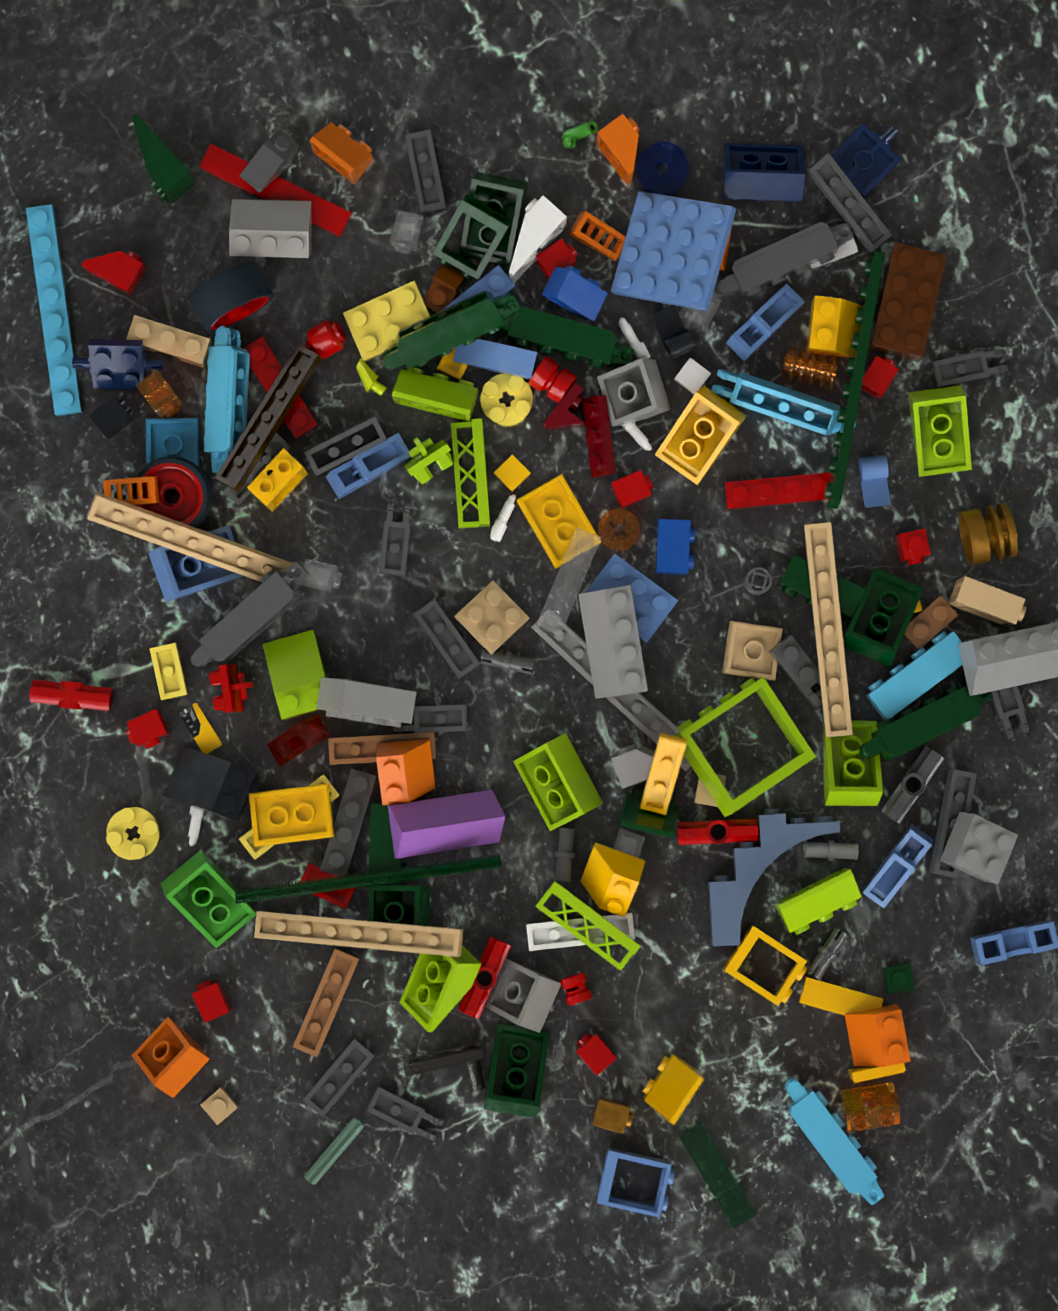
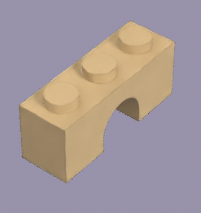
(171, 341)

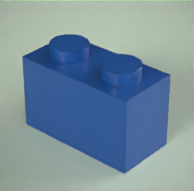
(575, 293)
(673, 547)

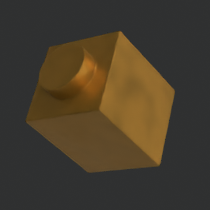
(612, 1115)

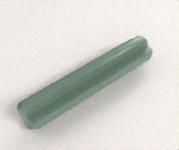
(335, 1149)

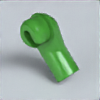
(576, 133)

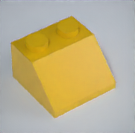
(832, 326)
(612, 878)

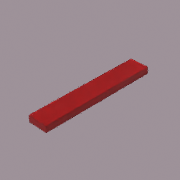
(229, 167)

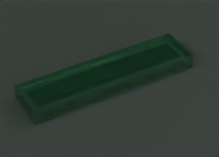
(717, 1175)

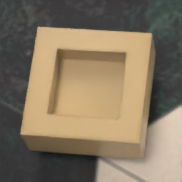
(219, 1105)

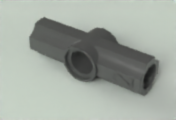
(922, 770)

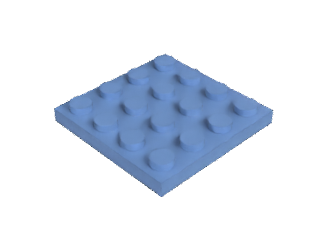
(673, 250)

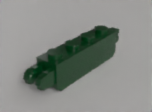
(449, 329)
(565, 337)
(925, 724)

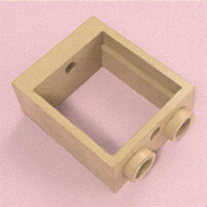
(987, 602)

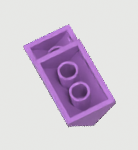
(445, 823)

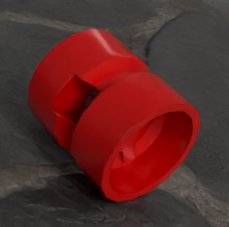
(551, 379)

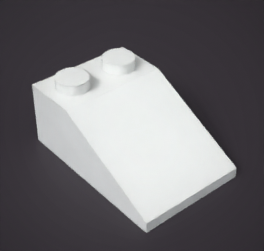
(539, 229)

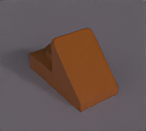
(444, 289)

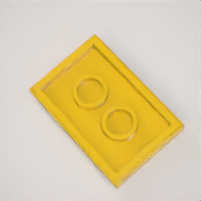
(554, 517)
(291, 815)

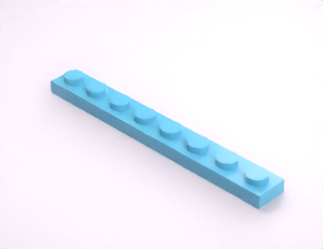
(54, 310)

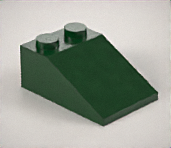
(167, 173)
(505, 197)
(882, 617)
(647, 821)
(516, 1071)

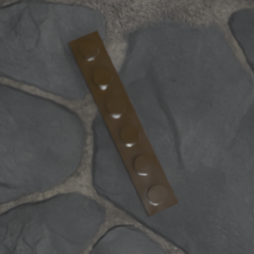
(268, 418)

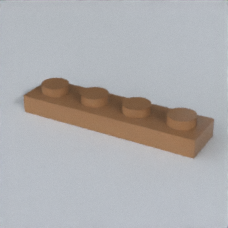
(363, 748)
(326, 1002)

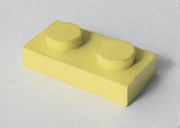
(168, 671)

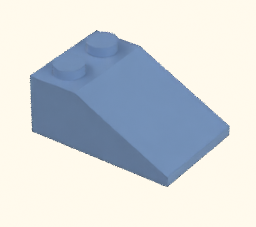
(184, 575)

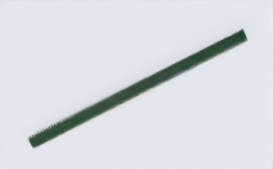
(368, 879)

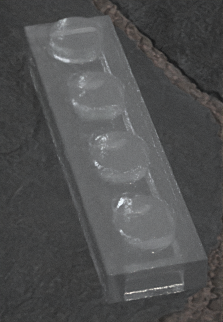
(568, 581)

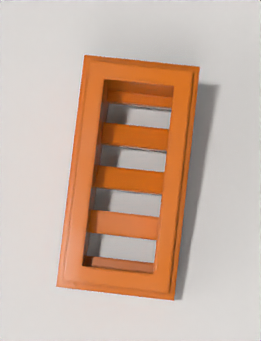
(603, 228)
(152, 485)

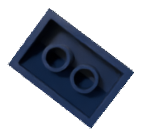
(763, 172)

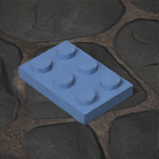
(649, 600)

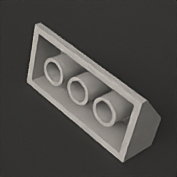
(613, 642)
(1010, 659)

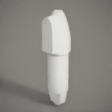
(639, 348)
(639, 437)
(500, 525)
(195, 824)

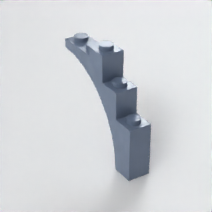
(729, 896)

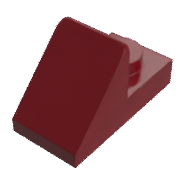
(561, 416)

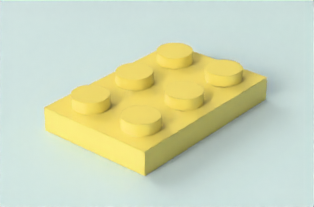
(379, 320)

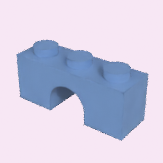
(1014, 941)

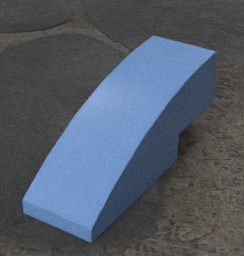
(765, 322)
(497, 358)
(368, 466)
(898, 866)

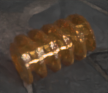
(809, 368)

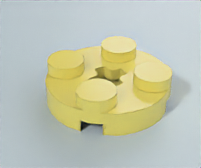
(498, 412)
(147, 828)

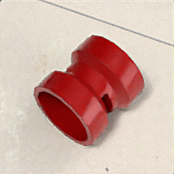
(578, 994)

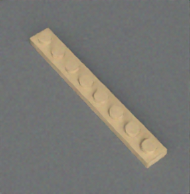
(183, 538)
(828, 629)
(358, 933)

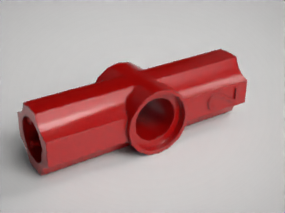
(71, 695)
(735, 831)
(491, 961)

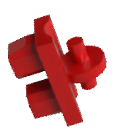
(233, 688)

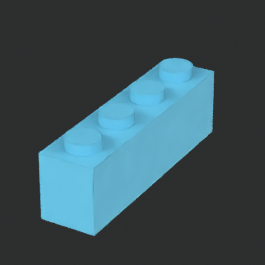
(916, 677)

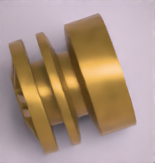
(993, 533)

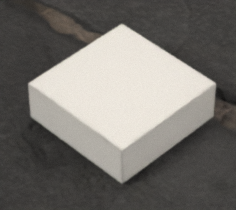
(692, 376)

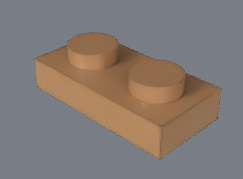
(929, 622)

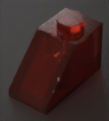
(298, 740)

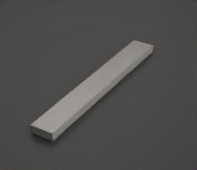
(632, 705)

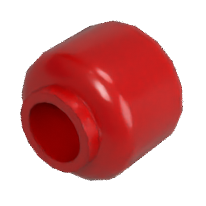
(325, 339)

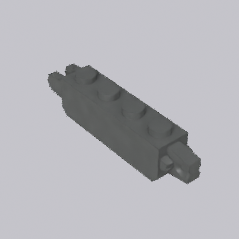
(784, 258)
(251, 616)

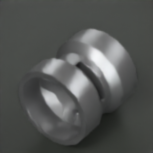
(758, 585)

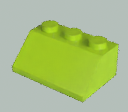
(435, 394)
(558, 782)
(818, 901)

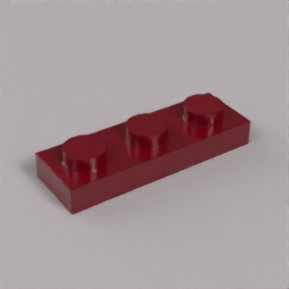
(598, 436)

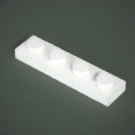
(552, 935)

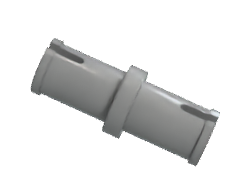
(830, 850)

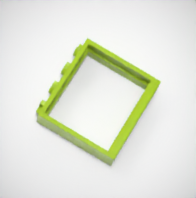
(706, 773)

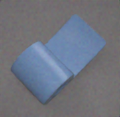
(873, 480)

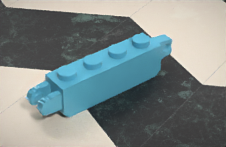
(225, 395)
(780, 402)
(832, 1143)

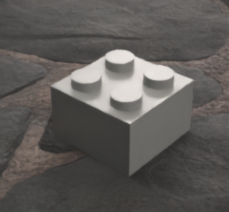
(978, 847)

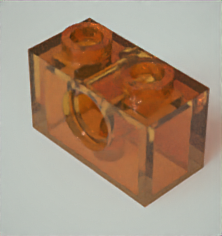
(159, 395)
(870, 1107)

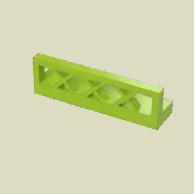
(480, 471)
(595, 918)

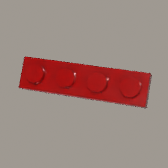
(267, 369)
(776, 490)

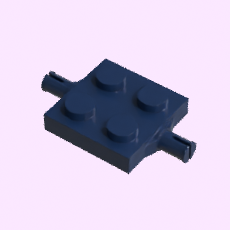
(866, 158)
(117, 363)

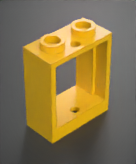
(280, 483)
(742, 951)

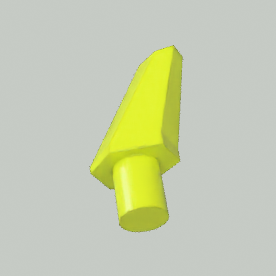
(369, 378)

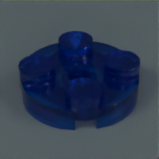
(669, 182)

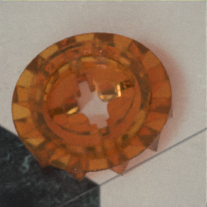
(616, 517)

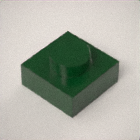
(898, 978)

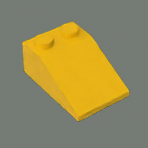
(700, 434)
(672, 1087)

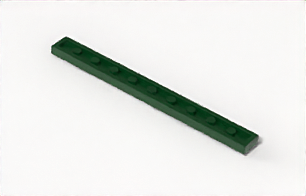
(852, 389)

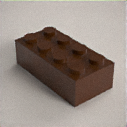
(907, 302)

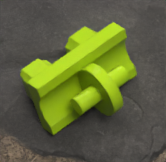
(418, 465)

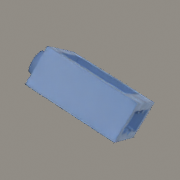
(607, 1176)

